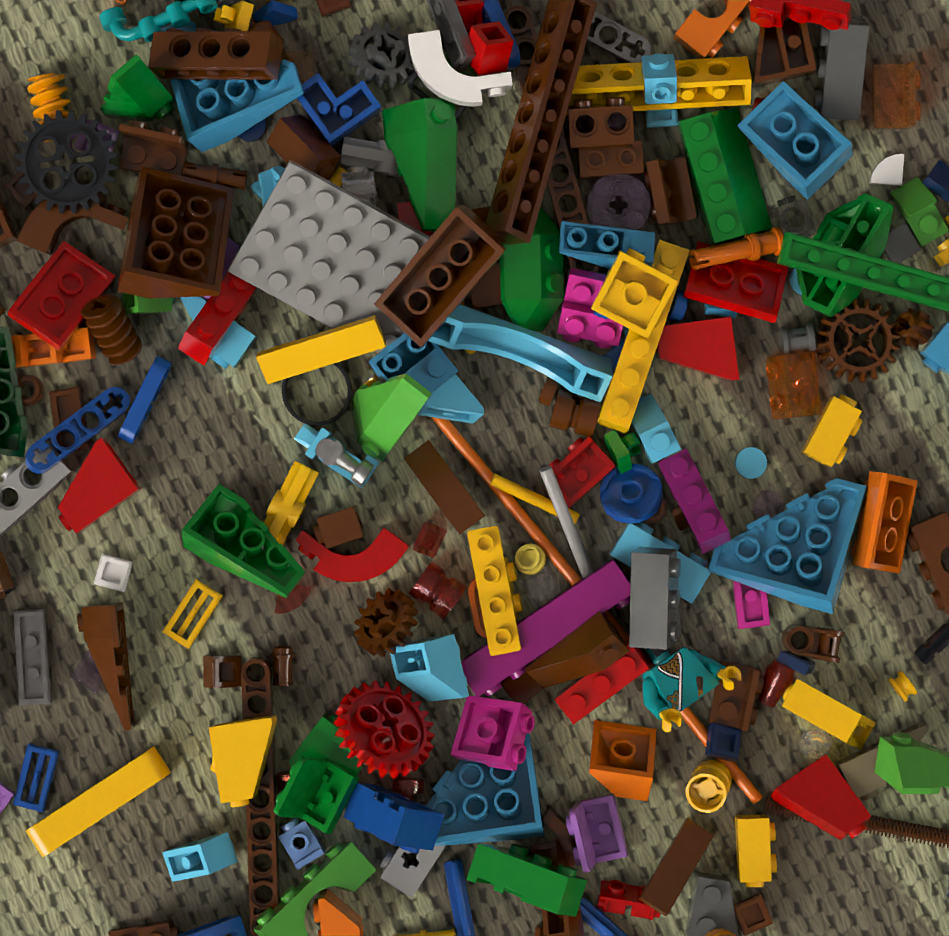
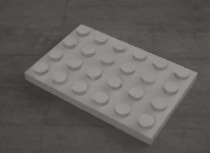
(326, 251)

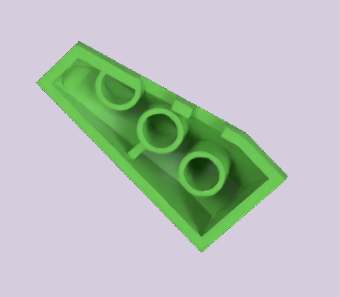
(386, 412)

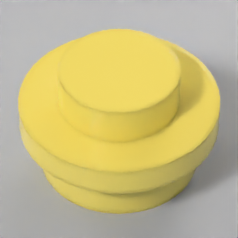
(530, 559)

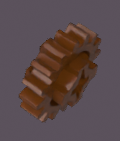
(384, 624)

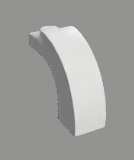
(446, 82)

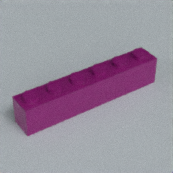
(548, 626)

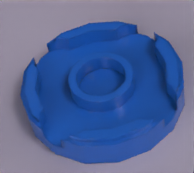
(631, 495)

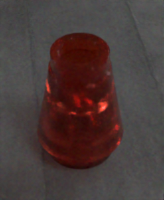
(776, 681)

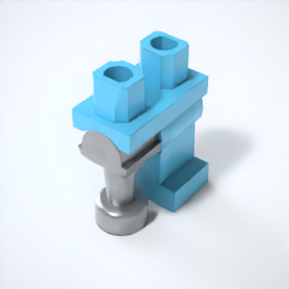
(335, 454)

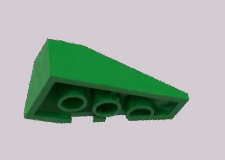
(136, 94)

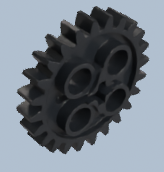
(63, 132)

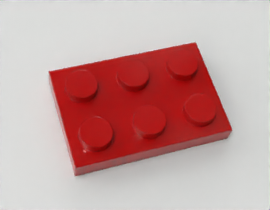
(739, 286)
(58, 293)

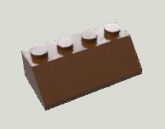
(441, 274)

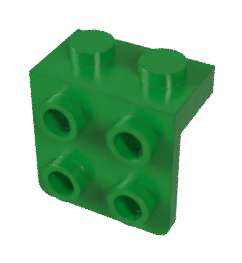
(324, 744)
(316, 792)

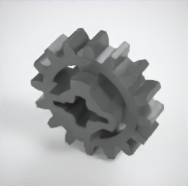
(383, 56)

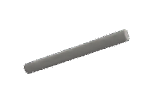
(566, 520)

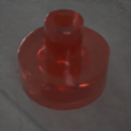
(408, 786)

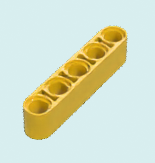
(98, 801)

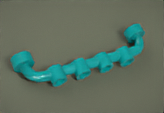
(176, 14)

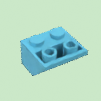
(431, 668)

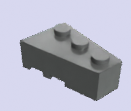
(842, 70)
(654, 598)
(710, 905)

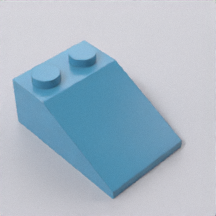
(796, 140)

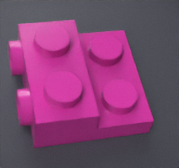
(577, 317)
(493, 732)

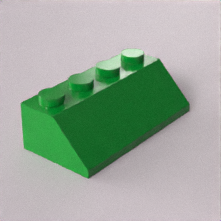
(724, 175)

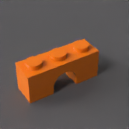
(703, 34)

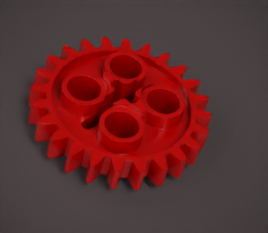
(384, 729)

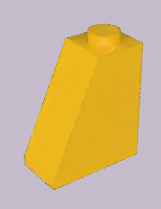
(828, 714)
(240, 756)

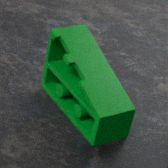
(528, 877)

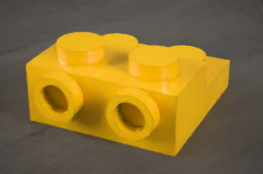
(635, 292)

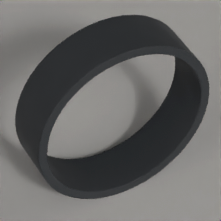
(349, 394)

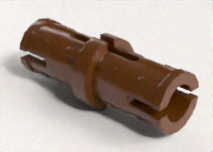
(214, 174)

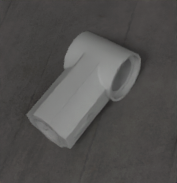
(370, 154)

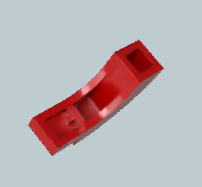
(357, 567)

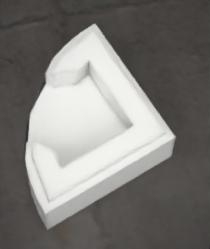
(889, 171)

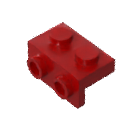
(581, 469)

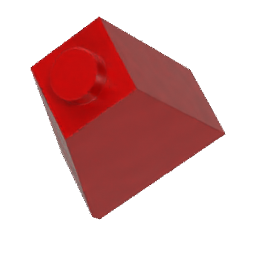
(701, 346)
(97, 488)
(824, 800)

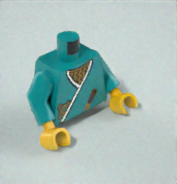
(681, 680)

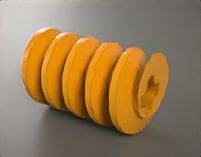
(48, 96)

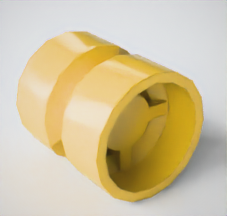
(708, 786)

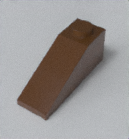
(581, 653)

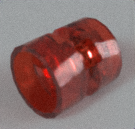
(437, 590)

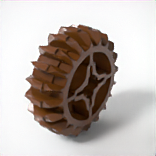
(868, 351)

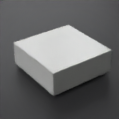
(113, 572)

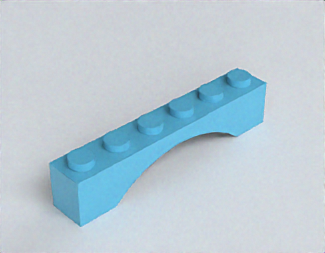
(567, 364)

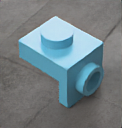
(659, 78)

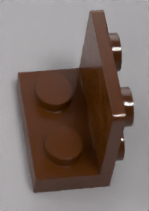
(152, 149)

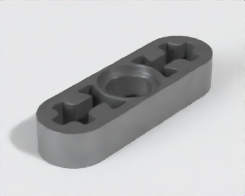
(620, 30)

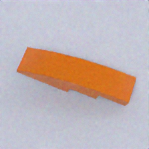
(34, 351)

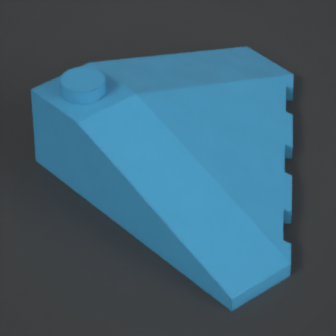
(223, 109)
(799, 551)
(488, 803)

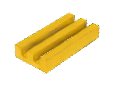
(206, 591)

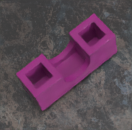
(694, 500)

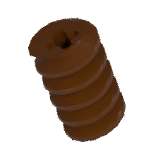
(112, 329)

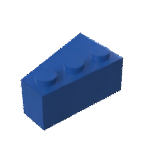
(393, 817)

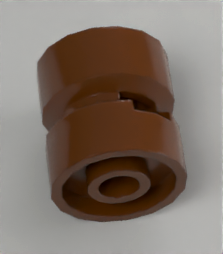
(575, 413)

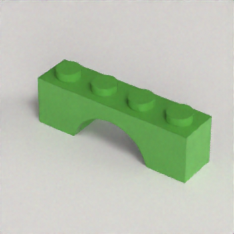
(342, 869)

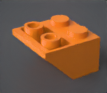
(336, 916)

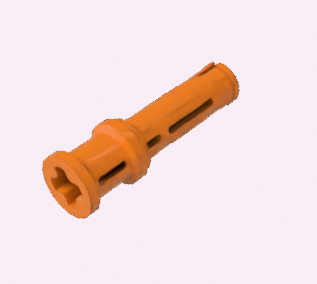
(750, 247)

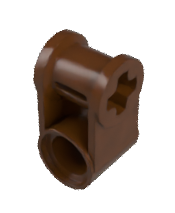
(819, 642)

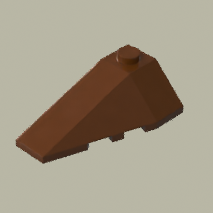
(107, 641)

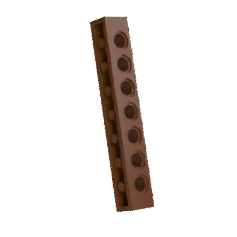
(539, 119)

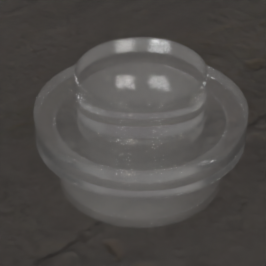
(816, 742)

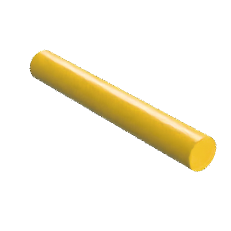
(527, 495)

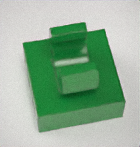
(622, 449)

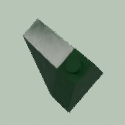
(12, 418)

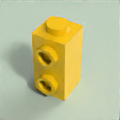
(832, 429)
(753, 849)

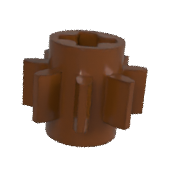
(913, 328)

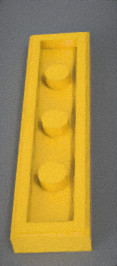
(321, 349)

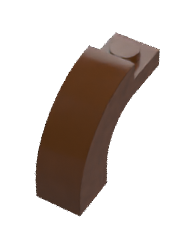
(44, 226)

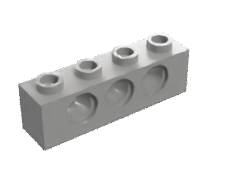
(29, 495)

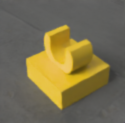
(235, 16)

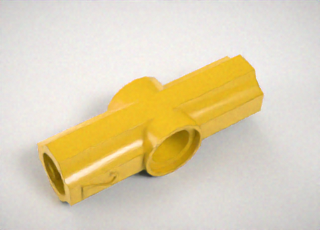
(290, 501)

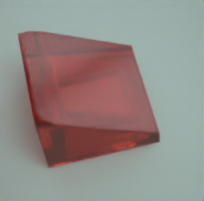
(429, 539)

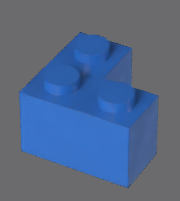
(340, 115)

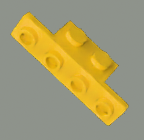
(496, 590)

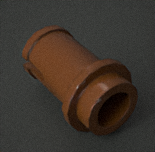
(282, 665)

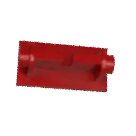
(616, 895)

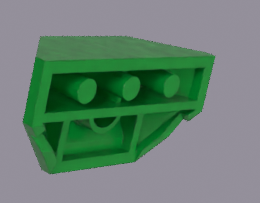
(858, 226)
(533, 276)

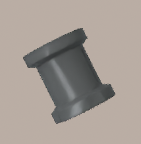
(797, 339)

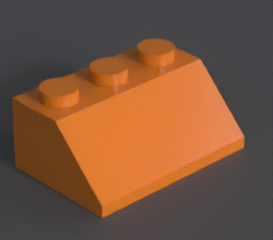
(884, 522)

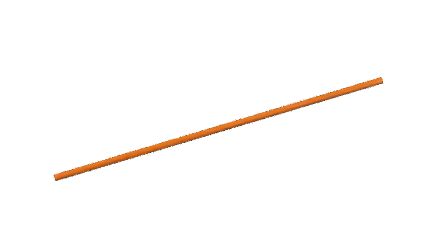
(572, 578)

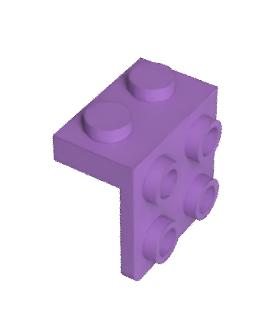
(596, 831)

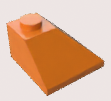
(623, 758)

